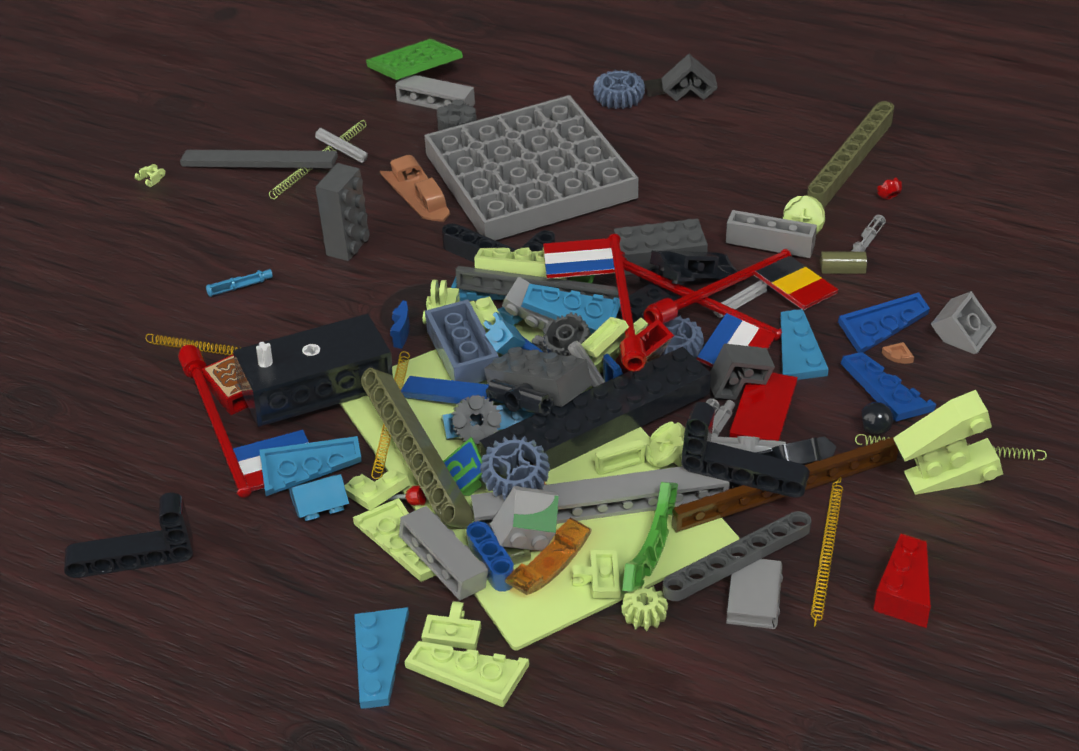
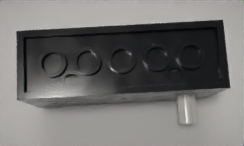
(310, 368)

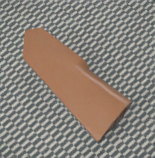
(417, 189)

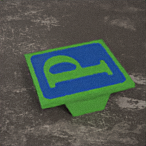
(465, 467)

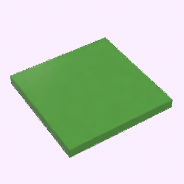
(413, 59)

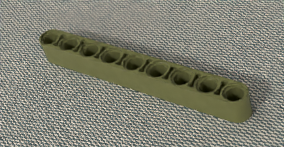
(851, 153)
(417, 449)

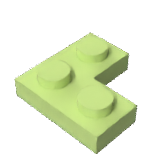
(372, 493)

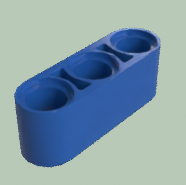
(488, 550)

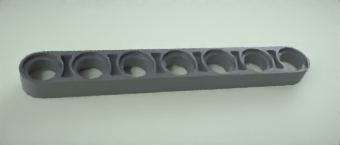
(733, 564)

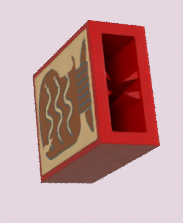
(655, 339)
(223, 383)

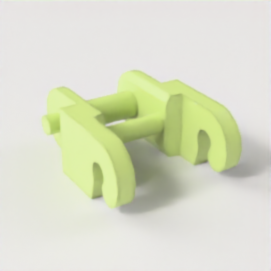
(152, 171)

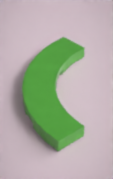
(650, 553)

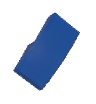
(401, 326)

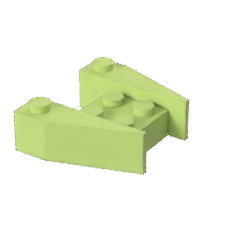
(942, 449)

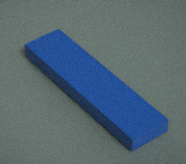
(441, 390)

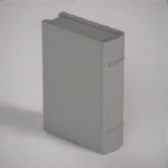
(755, 595)

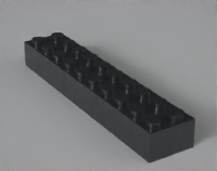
(611, 408)

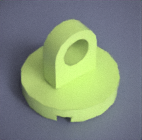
(805, 210)
(666, 445)

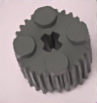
(455, 114)
(563, 332)
(475, 406)

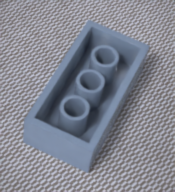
(460, 341)

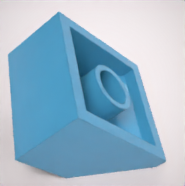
(319, 496)

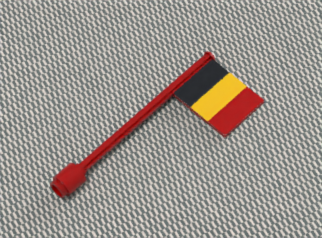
(778, 271)

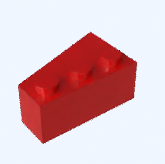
(905, 583)

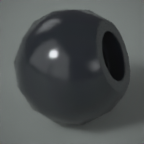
(877, 418)

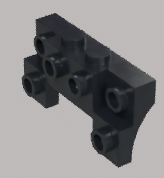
(692, 266)
(648, 295)

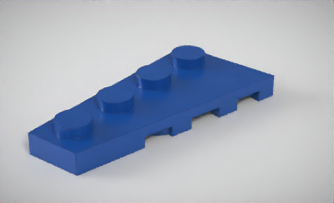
(877, 323)
(886, 387)

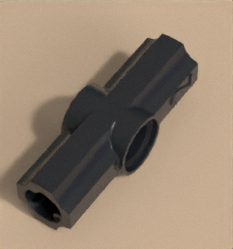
(519, 397)

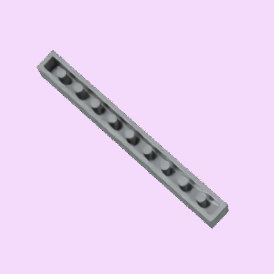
(611, 494)

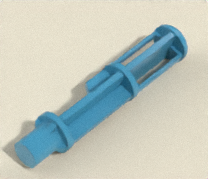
(238, 282)

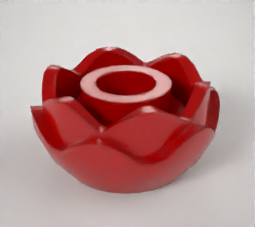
(890, 189)

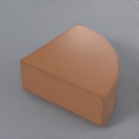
(898, 353)

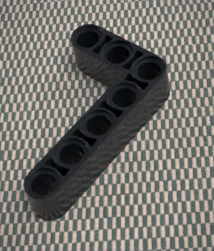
(467, 242)
(736, 464)
(139, 550)

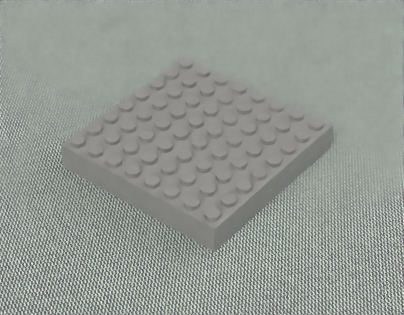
(530, 168)

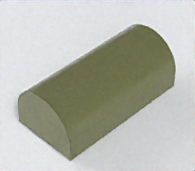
(843, 262)

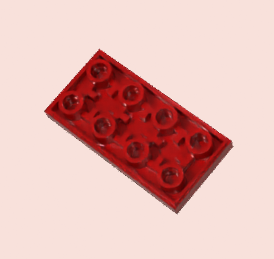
(764, 408)

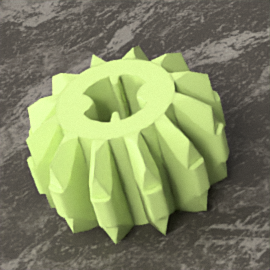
(644, 607)

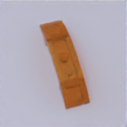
(551, 560)

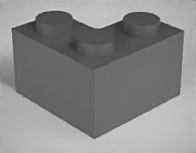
(689, 75)
(739, 365)

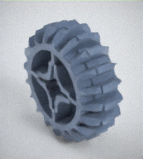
(619, 89)
(686, 335)
(506, 457)

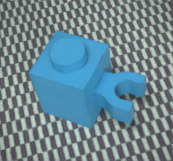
(503, 335)

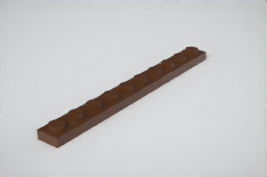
(745, 497)

